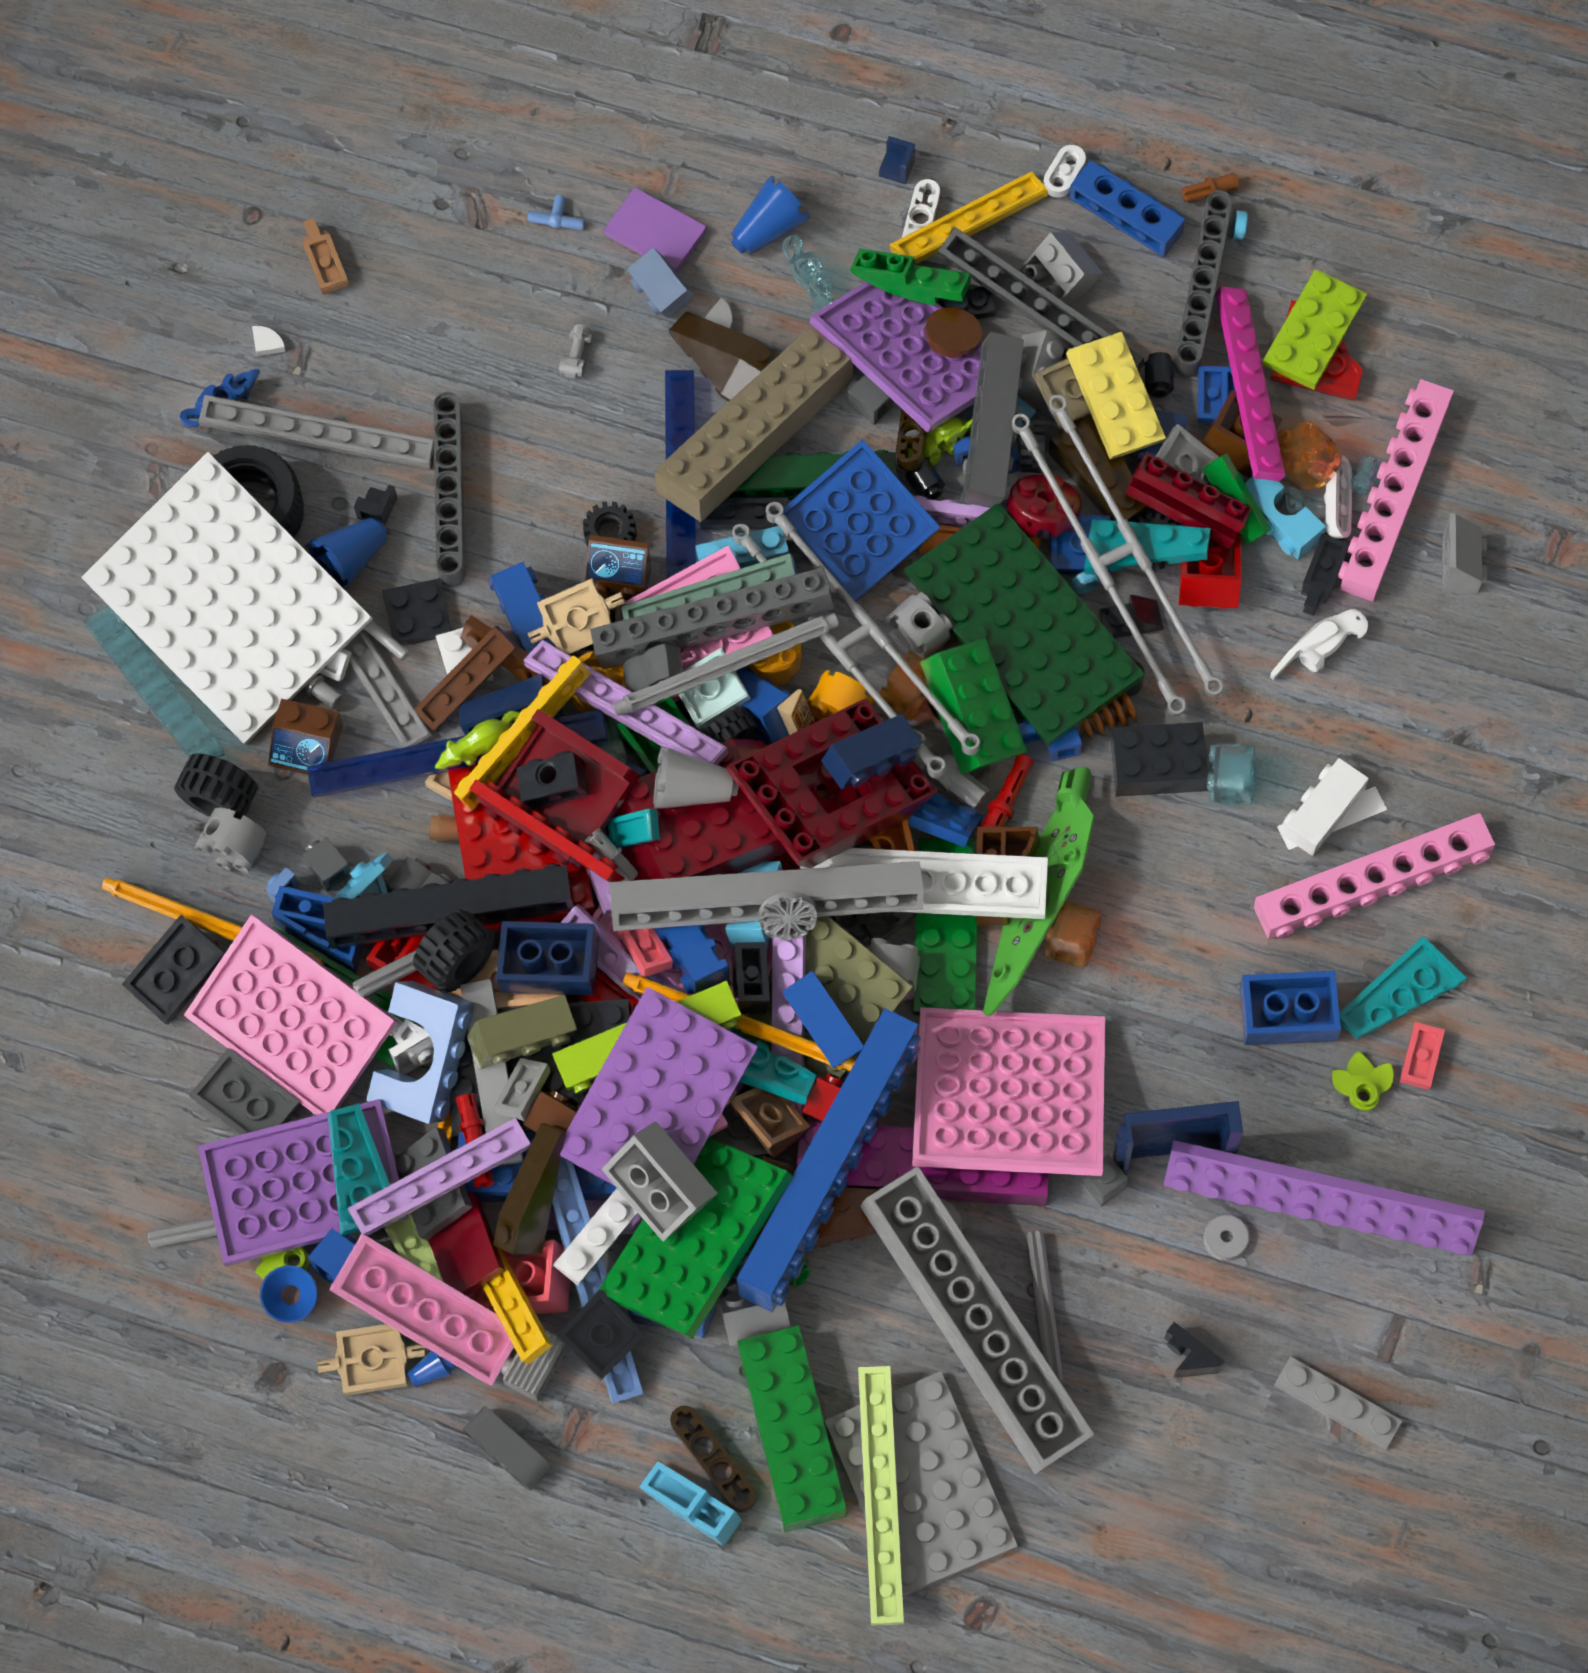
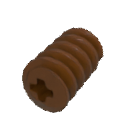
(1116, 711)

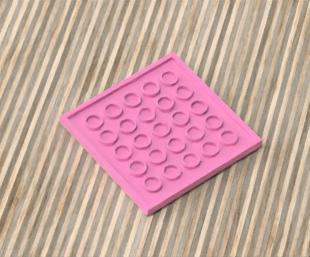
(1010, 1092)

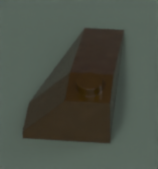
(721, 353)
(528, 1204)

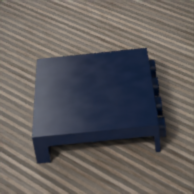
(1153, 1131)

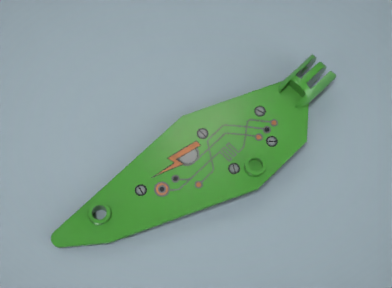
(1066, 846)

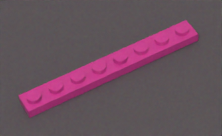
(1250, 384)

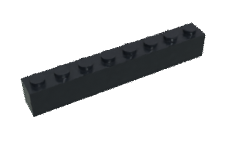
(417, 910)

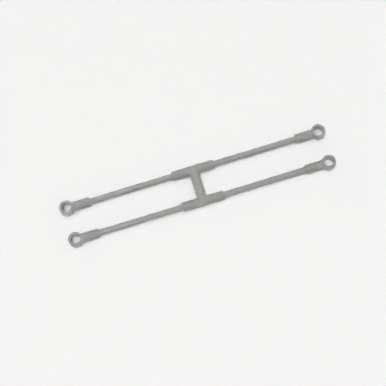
(1100, 562)
(868, 628)

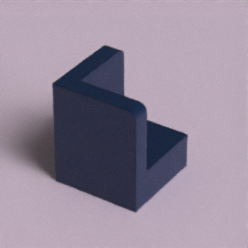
(897, 160)

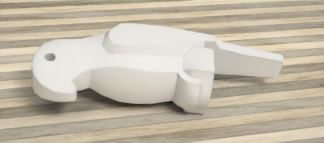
(1324, 640)

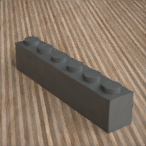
(992, 418)

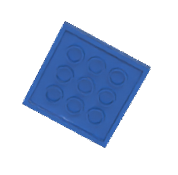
(860, 520)

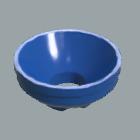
(274, 1285)

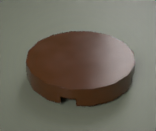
(953, 332)

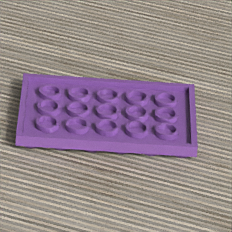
(890, 348)
(661, 1069)
(278, 1184)

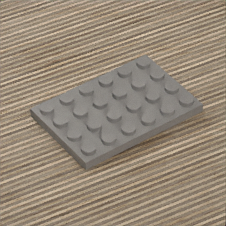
(943, 1493)

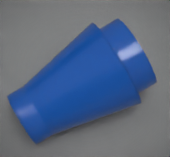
(430, 1369)

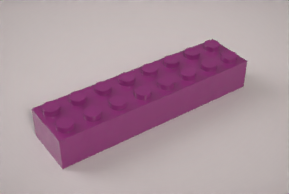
(892, 1157)

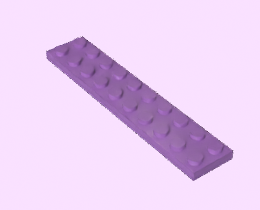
(1323, 1198)

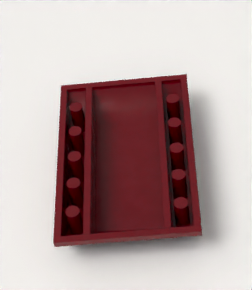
(704, 836)

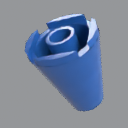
(768, 217)
(348, 549)

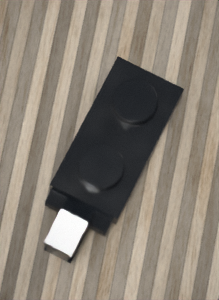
(1323, 572)

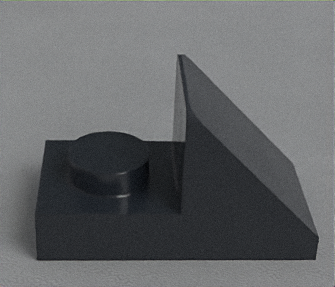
(976, 302)
(1143, 612)
(1199, 1358)

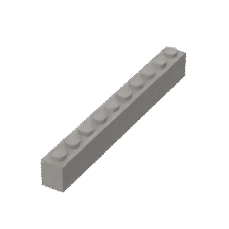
(740, 896)

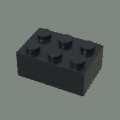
(1159, 759)

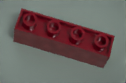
(1187, 499)

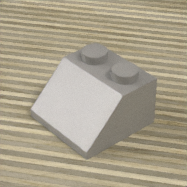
(1463, 556)

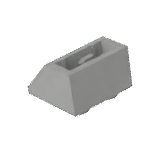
(1062, 267)
(1041, 352)
(745, 1319)

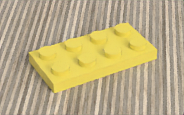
(1115, 395)

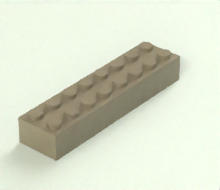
(753, 425)

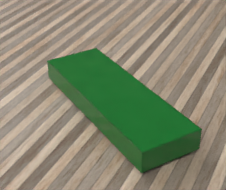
(1227, 480)

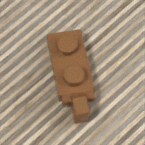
(323, 259)

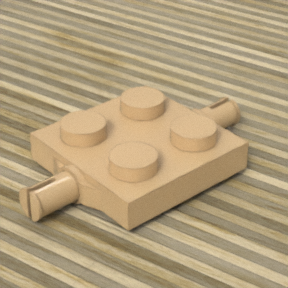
(572, 615)
(370, 1359)

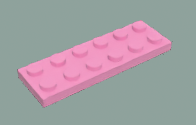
(424, 1309)

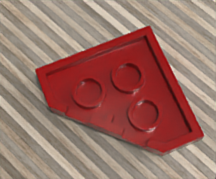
(1340, 377)

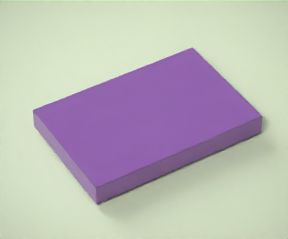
(649, 223)

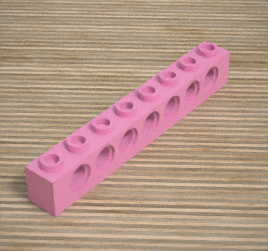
(1366, 580)
(1469, 831)

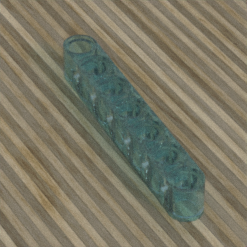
(151, 683)

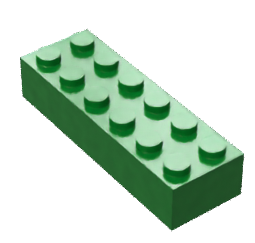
(791, 1428)

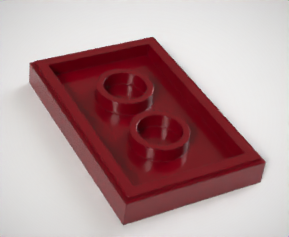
(467, 1251)

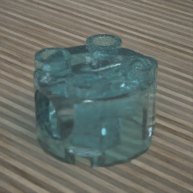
(1232, 774)

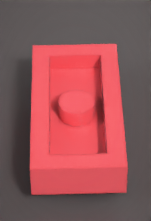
(646, 950)
(1422, 1056)

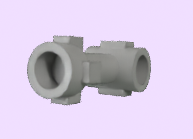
(574, 365)

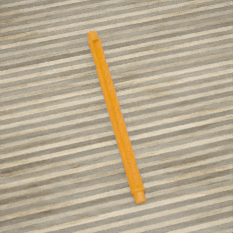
(174, 909)
(746, 1025)

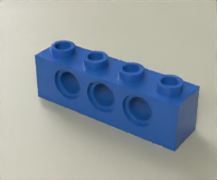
(1133, 222)

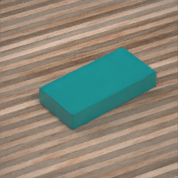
(634, 828)

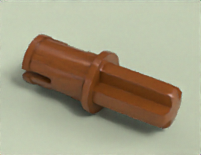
(1202, 190)

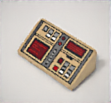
(796, 712)

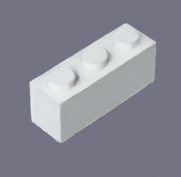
(1324, 806)

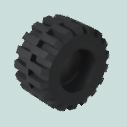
(215, 783)
(454, 951)

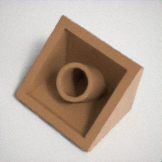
(770, 1119)

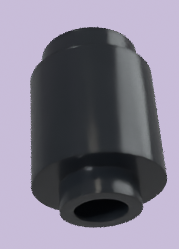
(1159, 374)
(926, 481)

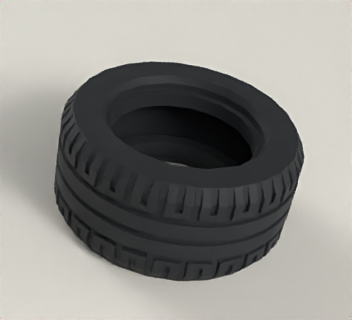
(267, 467)

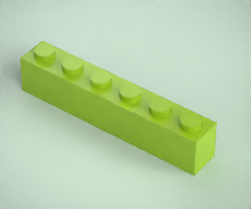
(584, 1060)

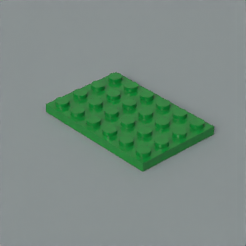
(687, 1272)

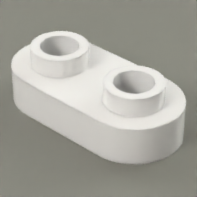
(1062, 172)

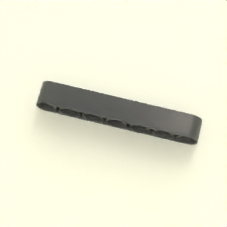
(1202, 295)
(453, 500)

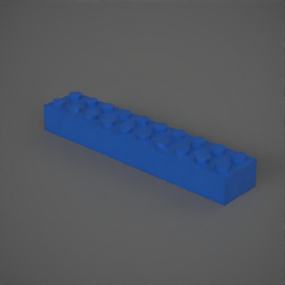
(828, 1161)

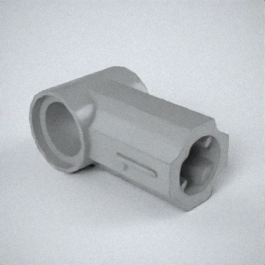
(962, 787)

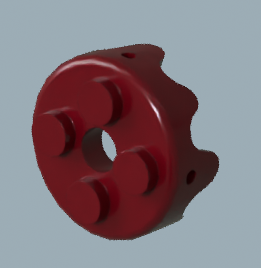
(1030, 508)

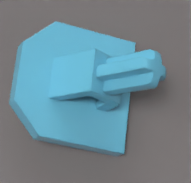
(366, 878)

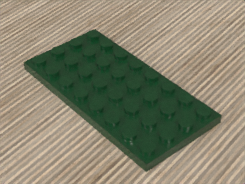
(1041, 635)

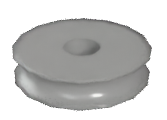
(1226, 1224)

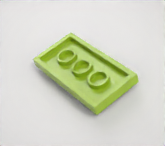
(1314, 329)

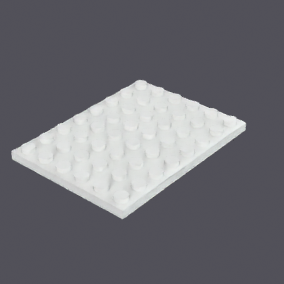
(226, 598)

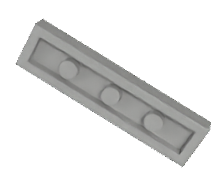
(1338, 1403)

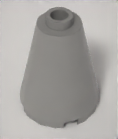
(690, 781)

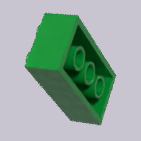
(973, 693)

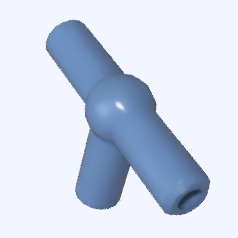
(556, 218)

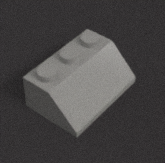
(659, 1180)

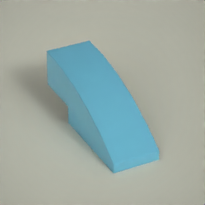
(691, 1503)

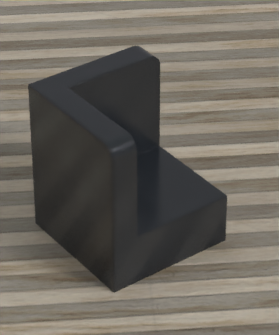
(377, 504)

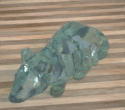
(807, 273)

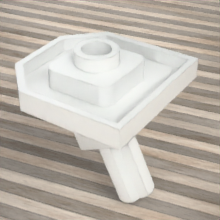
(412, 1048)

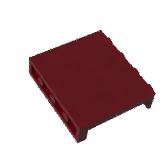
(607, 782)

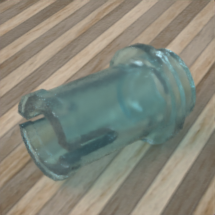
(1362, 481)

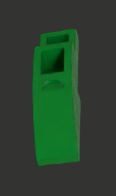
(903, 278)

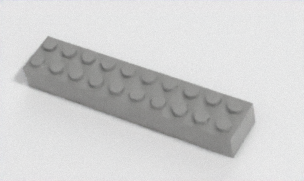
(976, 1320)

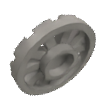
(787, 915)

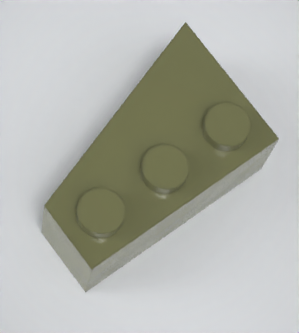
(521, 1031)

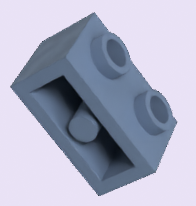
(660, 283)

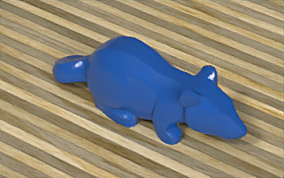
(230, 388)

